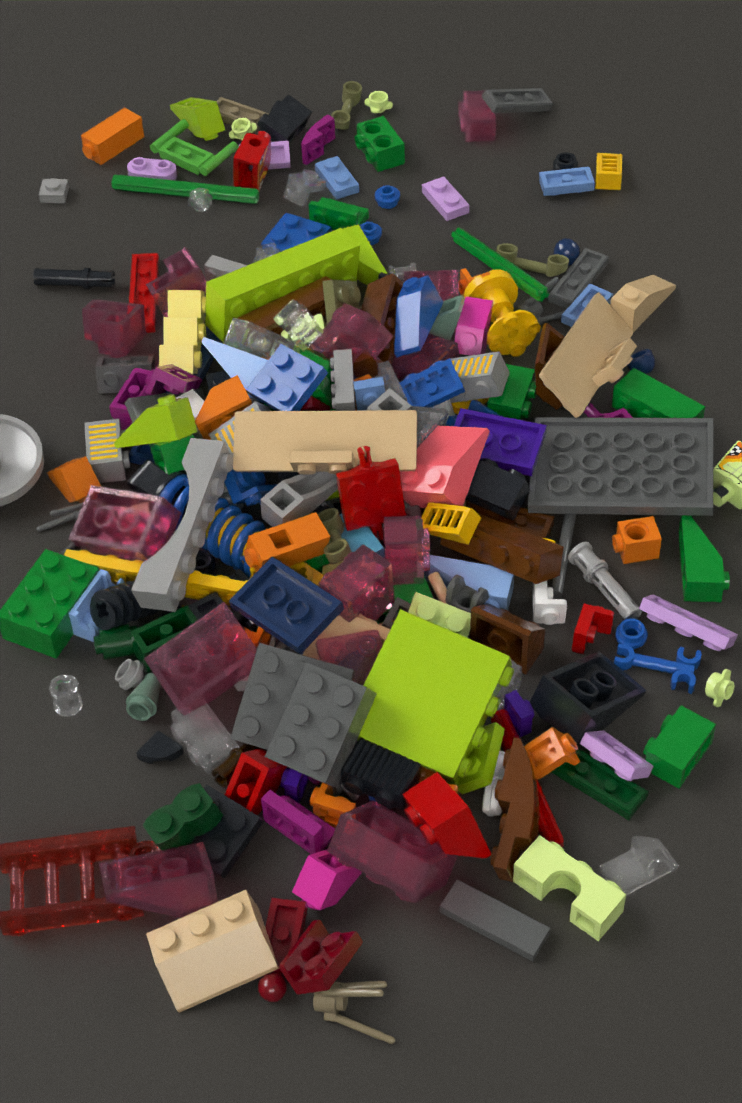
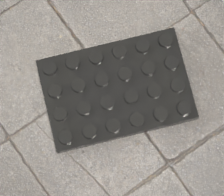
(624, 467)

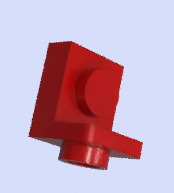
(591, 620)

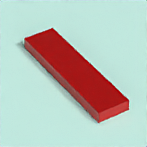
(144, 270)

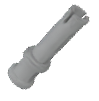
(597, 572)

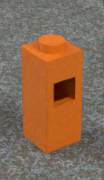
(112, 136)
(288, 542)

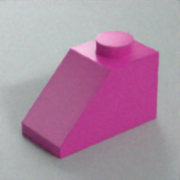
(473, 326)
(324, 880)

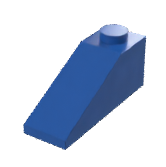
(415, 314)

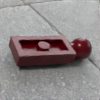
(284, 928)

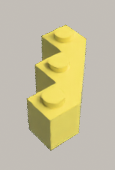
(184, 330)

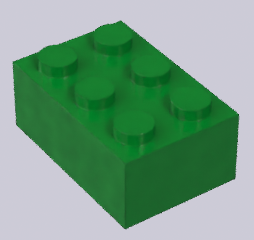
(40, 605)

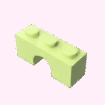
(548, 867)

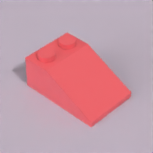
(444, 466)

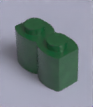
(188, 816)

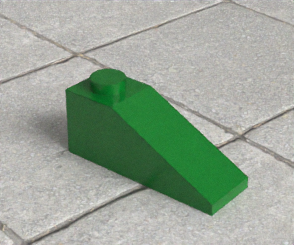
(700, 564)

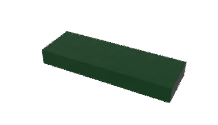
(603, 785)

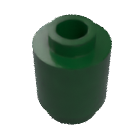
(114, 642)

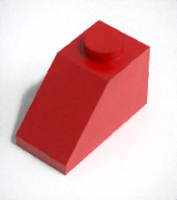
(253, 779)

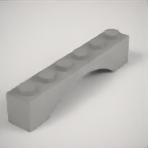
(304, 493)
(164, 575)

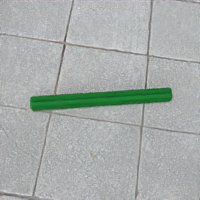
(183, 188)
(496, 261)

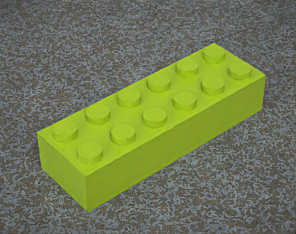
(278, 275)

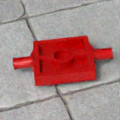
(370, 493)

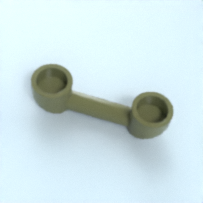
(351, 97)
(555, 264)
(338, 547)

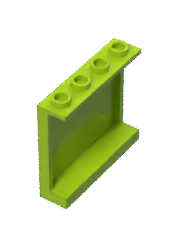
(433, 694)

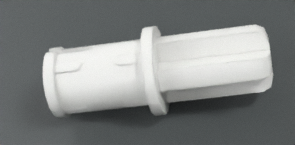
(490, 804)

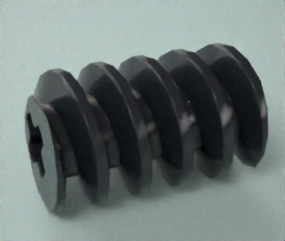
(116, 606)

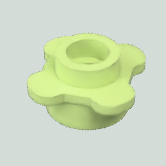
(378, 102)
(241, 127)
(719, 687)

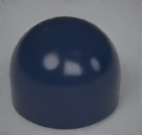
(567, 248)
(642, 361)

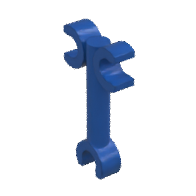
(681, 669)

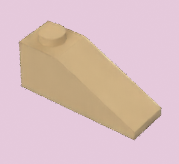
(640, 299)

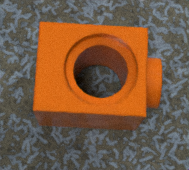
(637, 540)

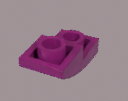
(315, 139)

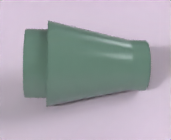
(144, 698)

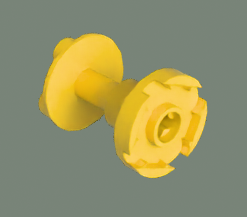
(510, 329)

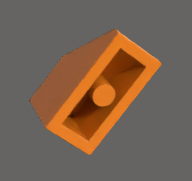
(221, 405)
(74, 479)

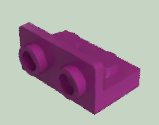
(170, 379)
(296, 822)

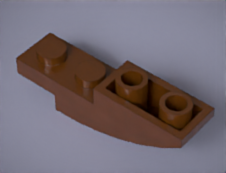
(520, 808)

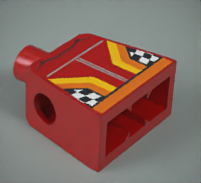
(253, 151)

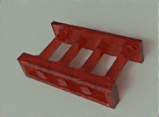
(57, 852)

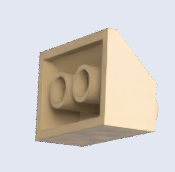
(212, 950)

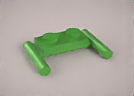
(187, 155)

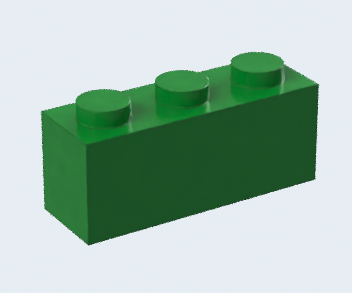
(652, 399)

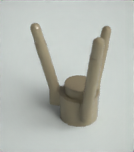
(337, 1000)

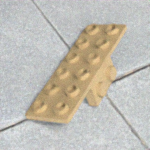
(589, 356)
(322, 440)

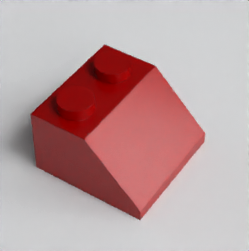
(444, 818)

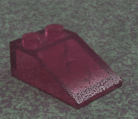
(162, 881)

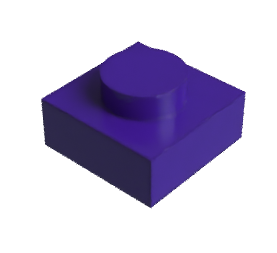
(519, 712)
(294, 783)

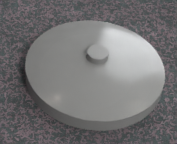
(19, 458)

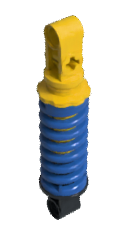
(229, 530)

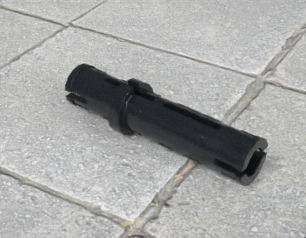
(85, 277)

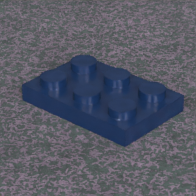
(286, 605)

